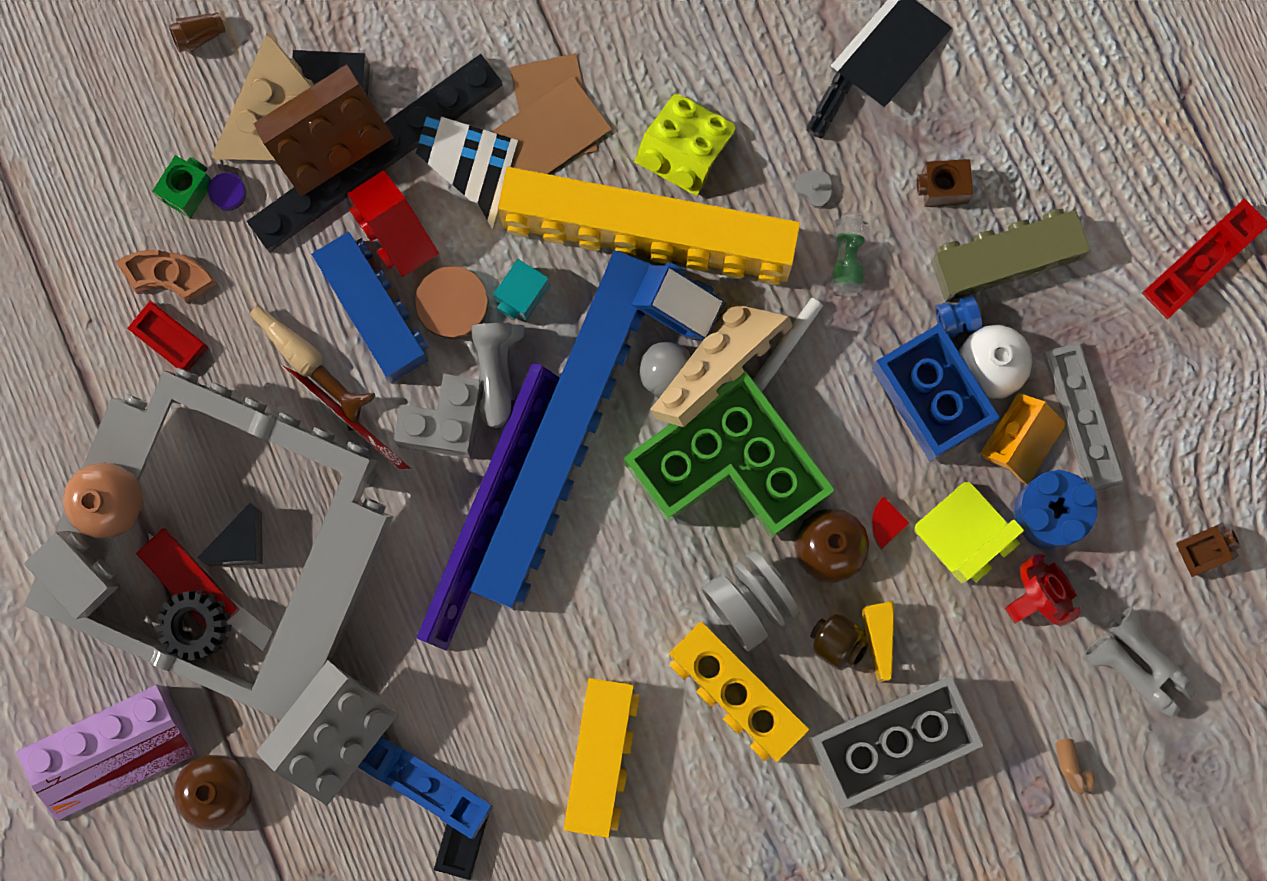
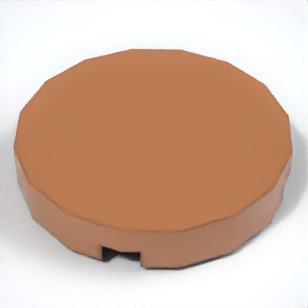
(451, 302)

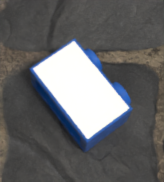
(678, 301)

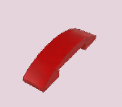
(1205, 258)

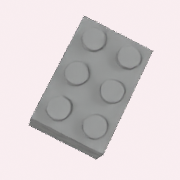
(326, 733)

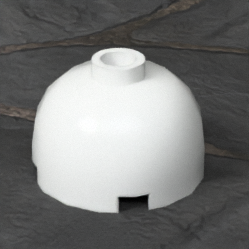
(998, 360)

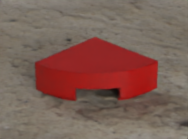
(886, 522)

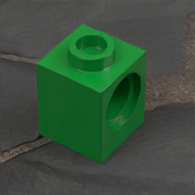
(184, 201)

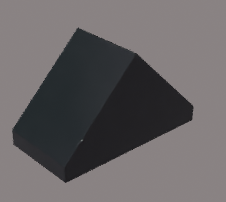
(239, 542)

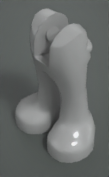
(492, 346)
(1108, 652)

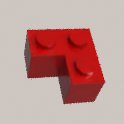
(389, 218)

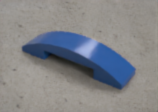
(426, 786)

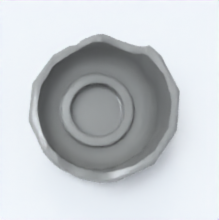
(661, 365)

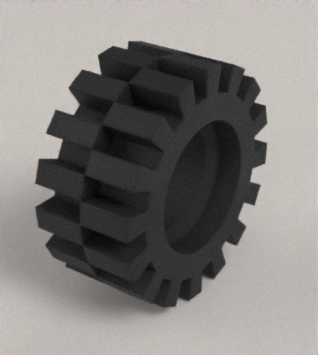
(172, 625)

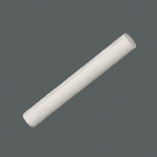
(787, 343)

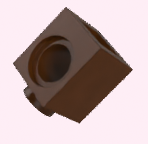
(959, 175)

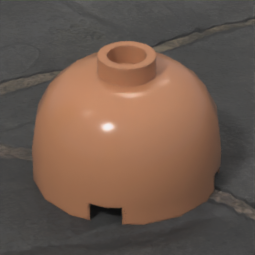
(103, 500)

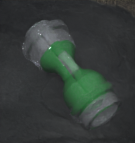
(848, 271)

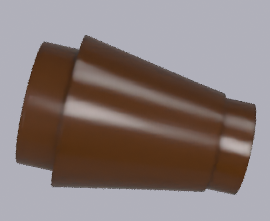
(196, 30)

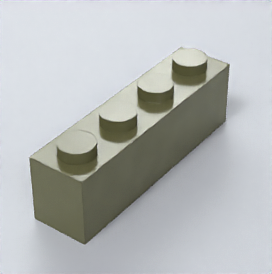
(1009, 255)

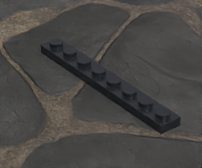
(447, 99)

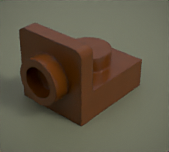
(1209, 549)

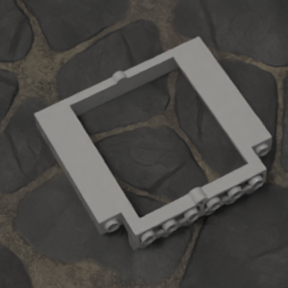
(328, 581)

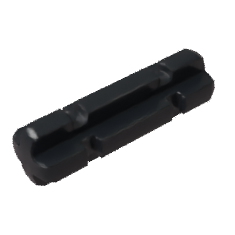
(829, 106)

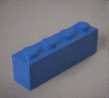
(370, 307)

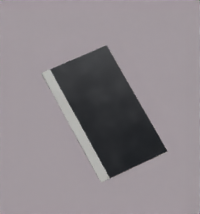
(891, 48)

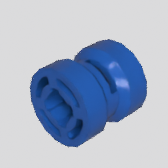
(959, 317)

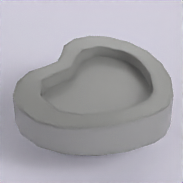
(815, 187)

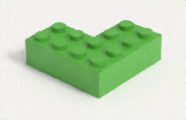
(734, 441)

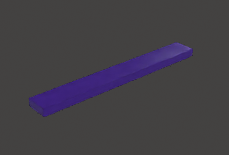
(488, 507)

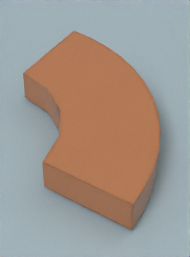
(166, 271)

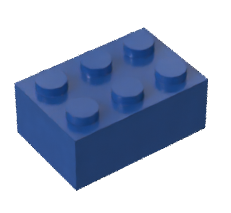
(935, 392)

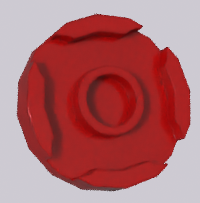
(1046, 591)

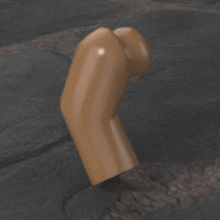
(1070, 767)

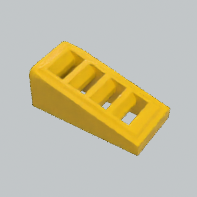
(879, 630)

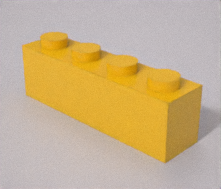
(599, 758)

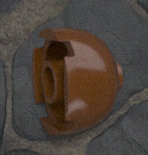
(831, 545)
(212, 792)

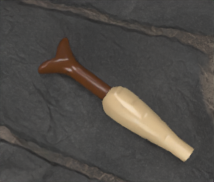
(309, 363)

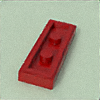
(180, 571)

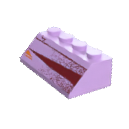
(107, 752)

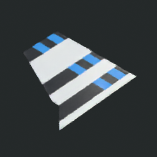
(468, 159)

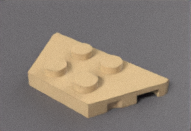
(268, 85)

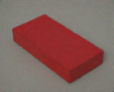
(167, 337)

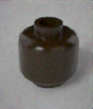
(839, 642)

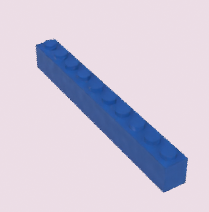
(562, 435)

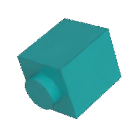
(521, 291)

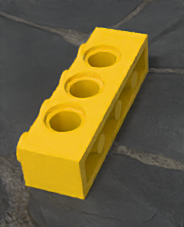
(786, 726)

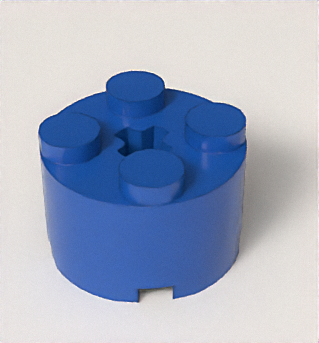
(1074, 499)

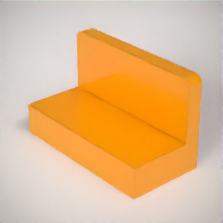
(1024, 437)

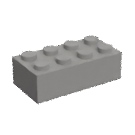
(895, 742)

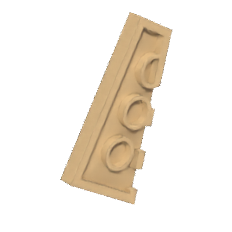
(718, 360)

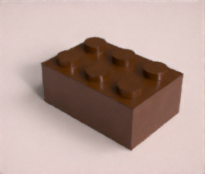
(323, 130)

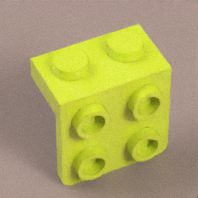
(684, 143)
(967, 533)

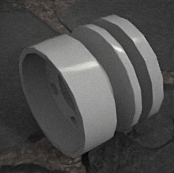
(751, 600)

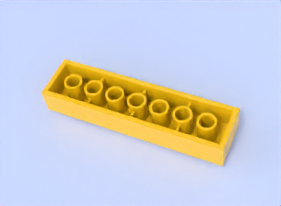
(647, 225)

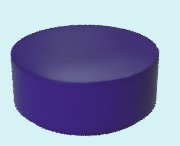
(227, 191)

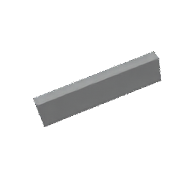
(1084, 416)

